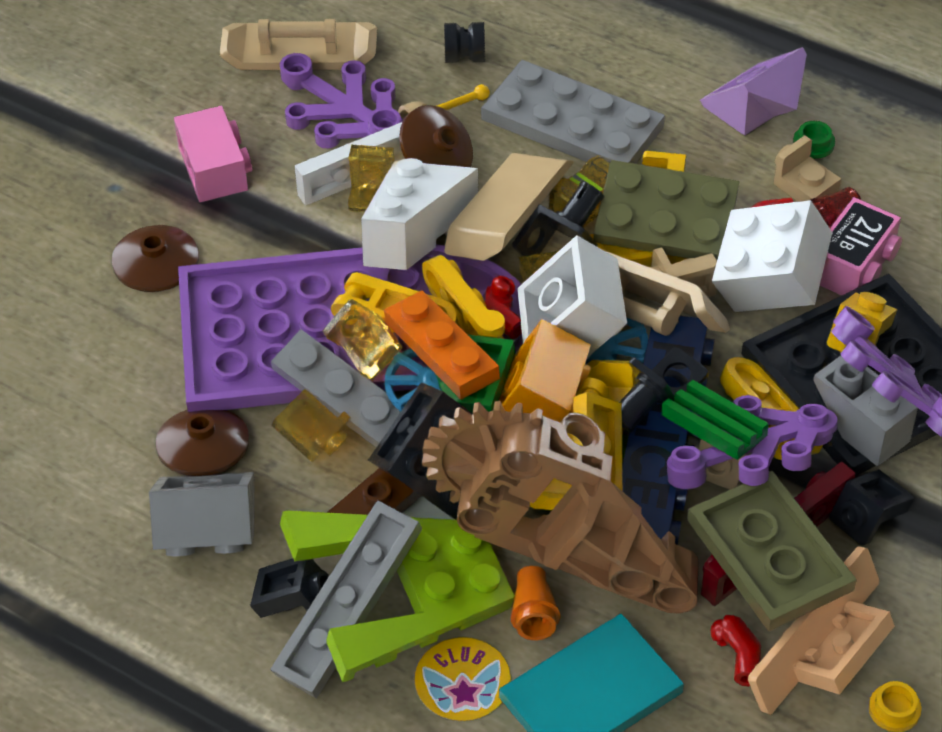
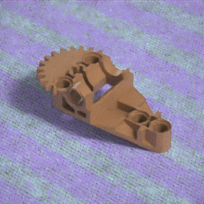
(596, 531)

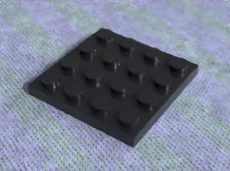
(800, 350)

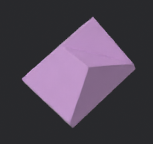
(759, 92)

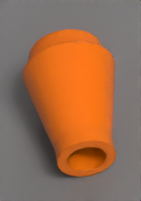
(534, 607)

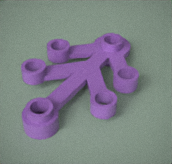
(298, 74)
(896, 374)
(809, 426)

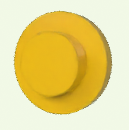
(895, 706)

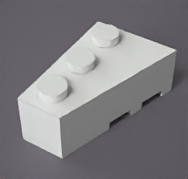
(413, 210)

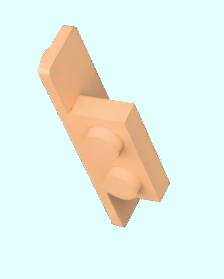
(825, 644)

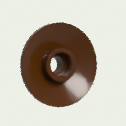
(435, 137)
(151, 257)
(202, 442)

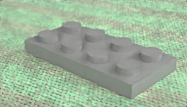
(571, 115)

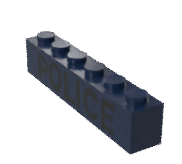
(656, 436)

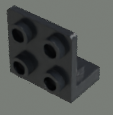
(402, 446)

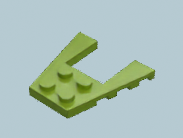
(446, 576)

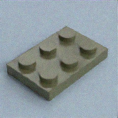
(664, 209)
(771, 551)

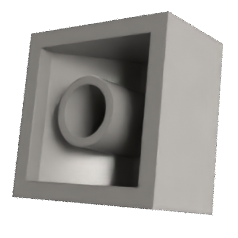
(203, 513)

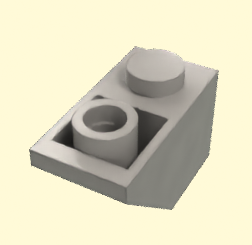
(863, 415)

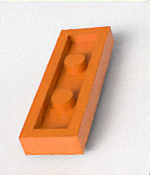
(442, 344)

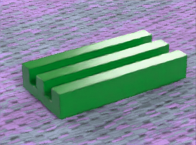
(719, 415)

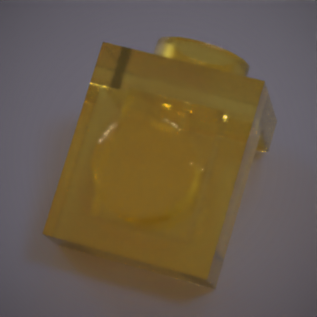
(363, 338)
(311, 426)

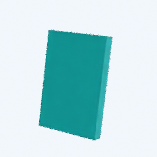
(593, 684)

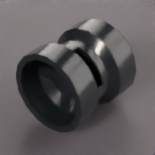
(464, 42)

